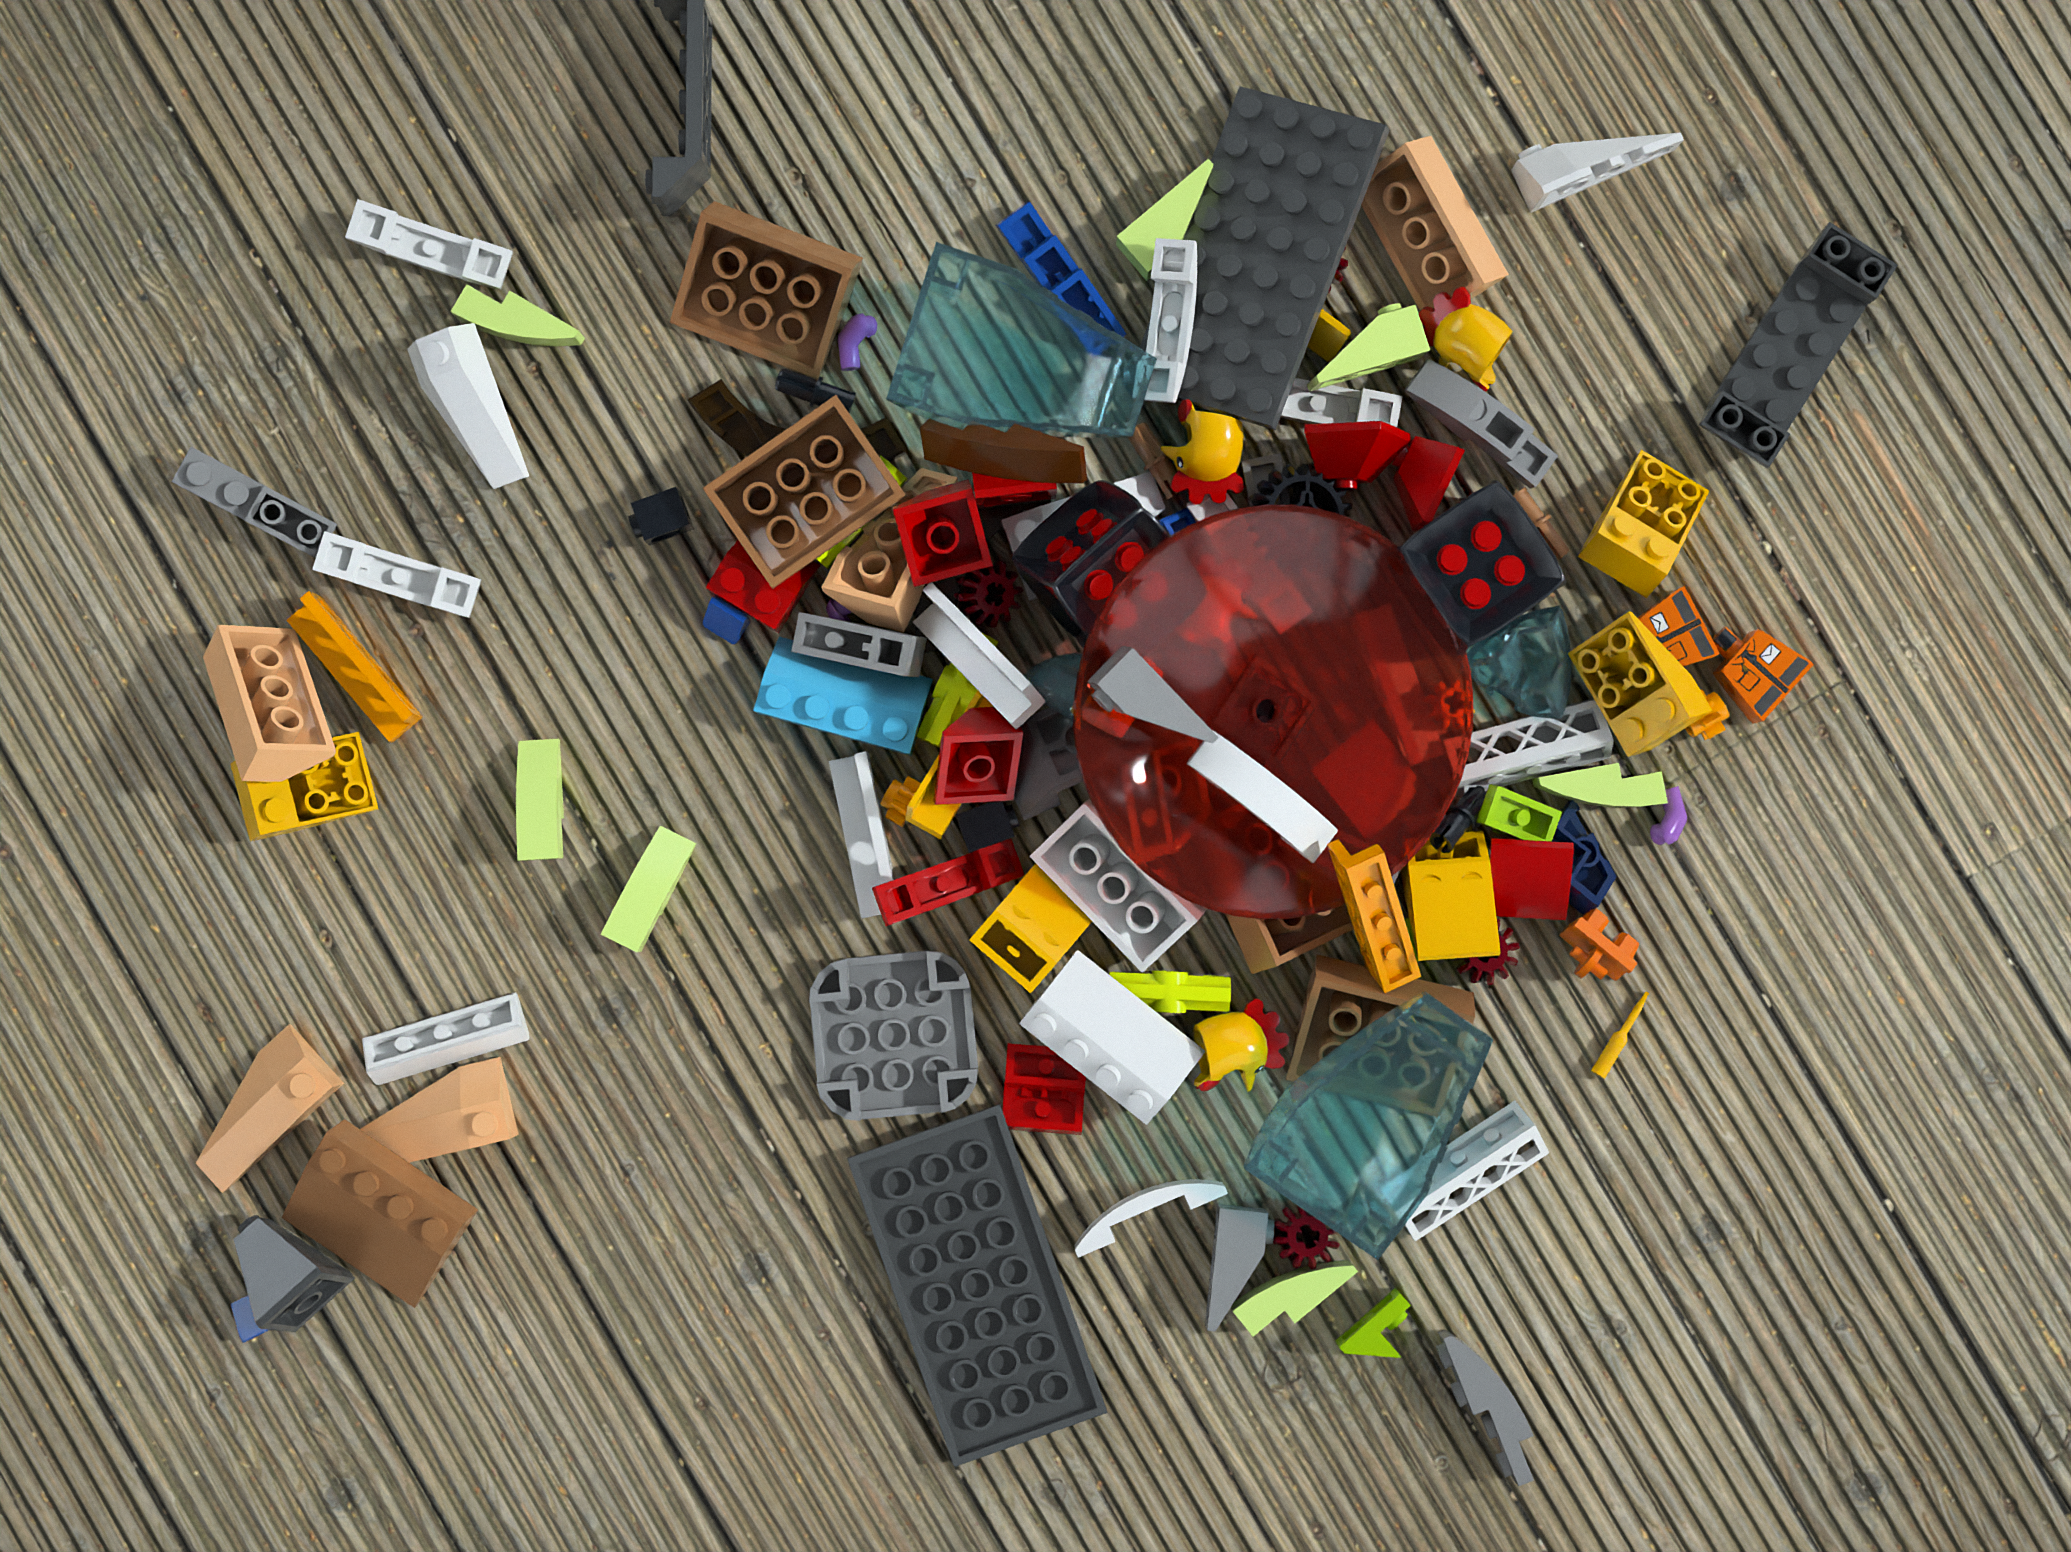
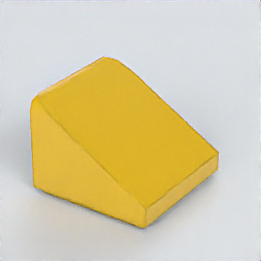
(1328, 336)

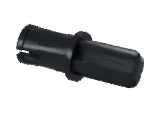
(811, 389)
(1458, 819)

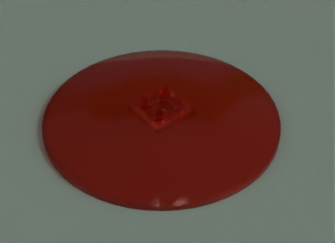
(1361, 690)

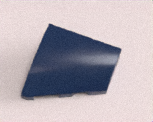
(1590, 871)

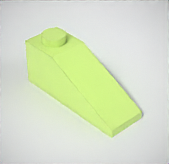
(1164, 220)
(1386, 342)

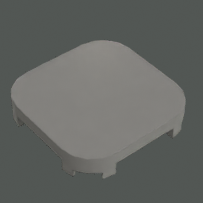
(893, 1035)

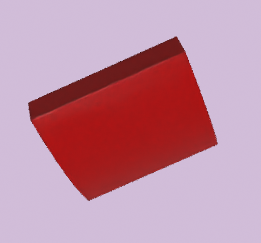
(1531, 878)
(1042, 1091)

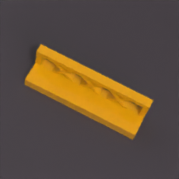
(353, 667)
(1375, 915)

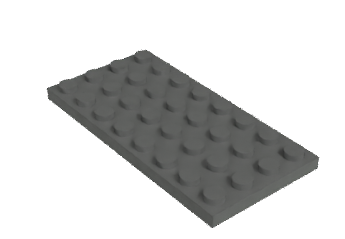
(1270, 246)
(977, 1285)

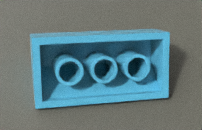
(843, 699)

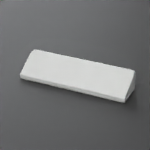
(445, 1039)

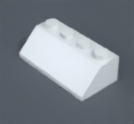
(1112, 890)
(1112, 1037)

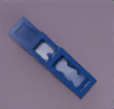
(1053, 266)

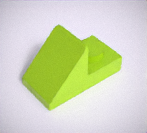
(1517, 815)
(1366, 1336)

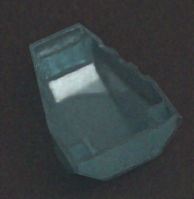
(1011, 352)
(1372, 1121)

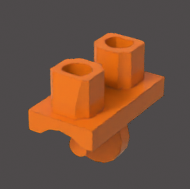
(1596, 951)

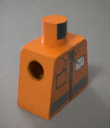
(1680, 628)
(1757, 671)

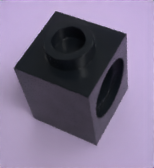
(660, 516)
(987, 824)

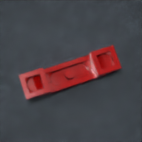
(948, 882)

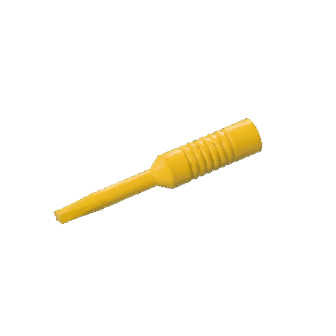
(1617, 1042)

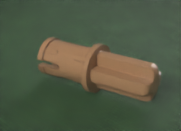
(1155, 460)
(1541, 522)

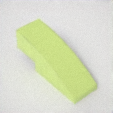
(514, 319)
(1605, 787)
(539, 800)
(648, 889)
(1291, 1292)

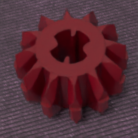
(1001, 594)
(1493, 963)
(1296, 1245)

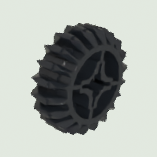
(1304, 488)

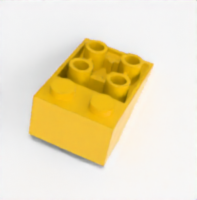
(1644, 524)
(1638, 685)
(312, 797)
(1452, 900)
(1031, 929)

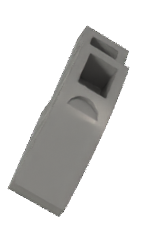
(1483, 420)
(252, 501)
(1485, 1391)

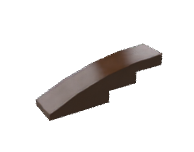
(1008, 455)

